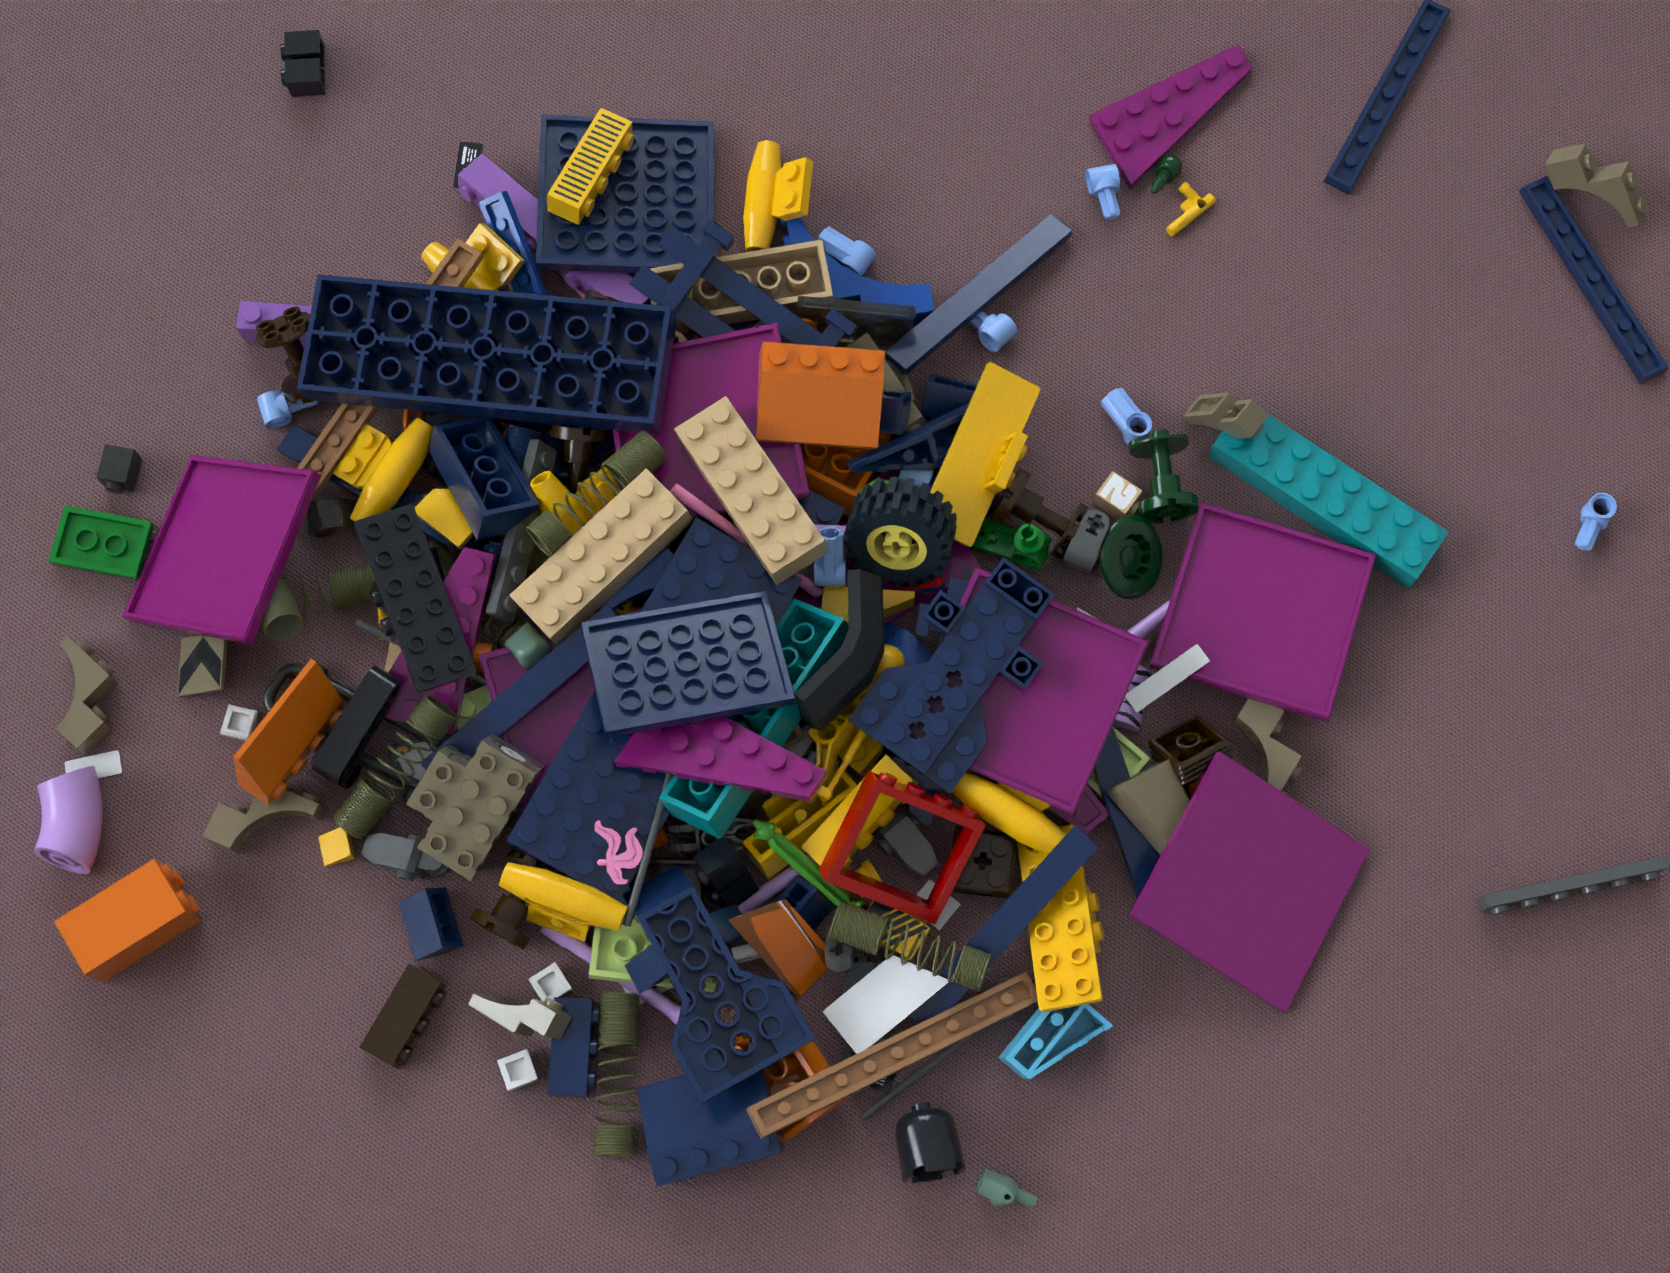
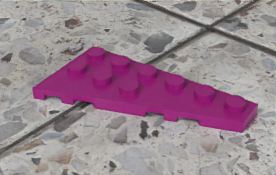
(1160, 116)
(722, 754)

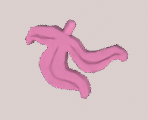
(625, 860)

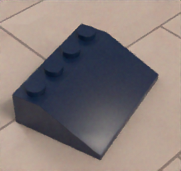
(704, 1138)

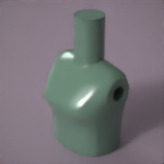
(527, 646)
(1002, 1190)

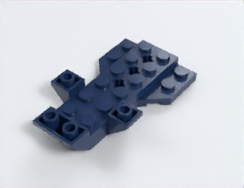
(977, 646)
(691, 949)

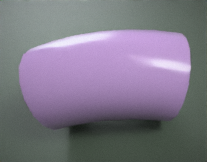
(71, 820)

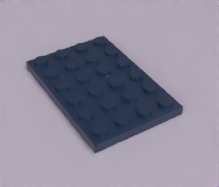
(686, 664)

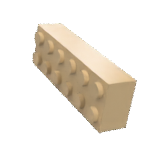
(777, 271)
(751, 490)
(602, 557)

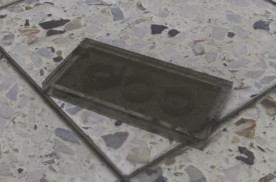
(882, 321)

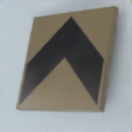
(201, 665)

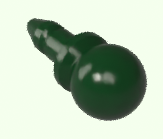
(1168, 169)

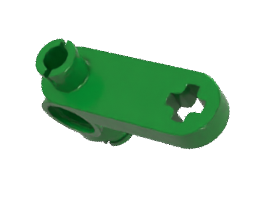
(1023, 546)

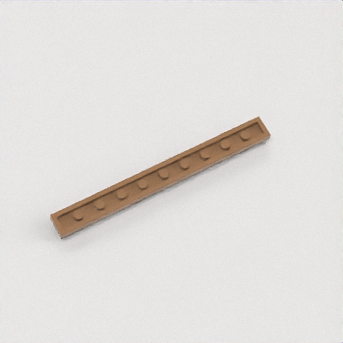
(350, 418)
(892, 1055)

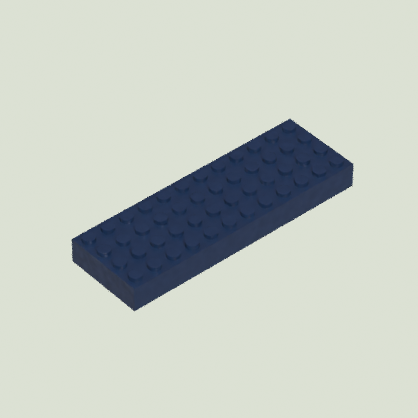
(488, 353)
(583, 777)

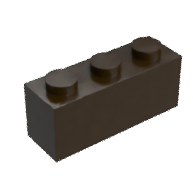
(404, 1017)

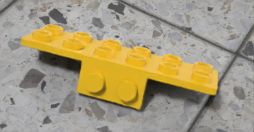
(985, 448)
(1064, 940)

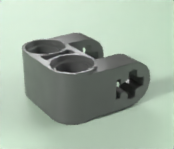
(1085, 546)

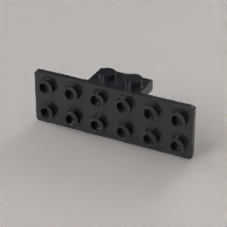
(413, 599)

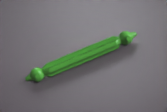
(801, 863)

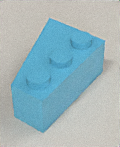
(1051, 1037)

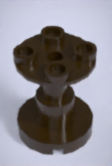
(286, 332)
(578, 449)
(1028, 507)
(509, 909)

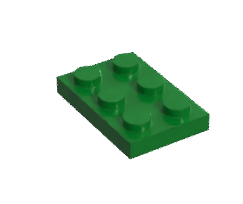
(101, 543)

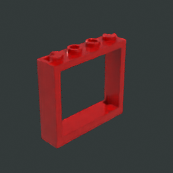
(925, 909)

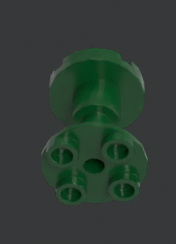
(1165, 487)

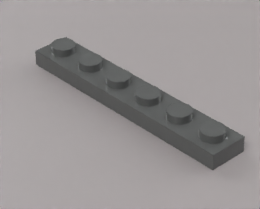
(517, 542)
(1561, 888)

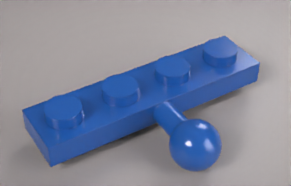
(504, 222)

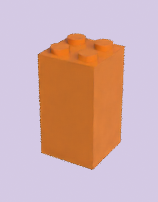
(128, 920)

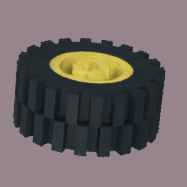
(904, 514)

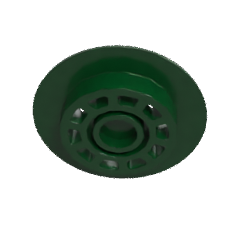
(1128, 563)

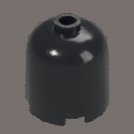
(928, 1144)

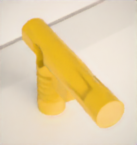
(1190, 208)

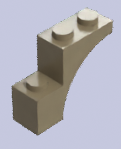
(1616, 183)
(85, 722)
(1278, 761)
(232, 826)

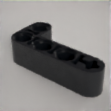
(356, 727)

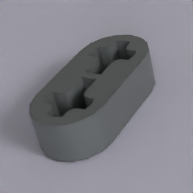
(835, 962)

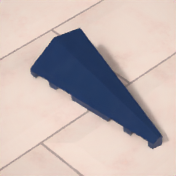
(915, 450)

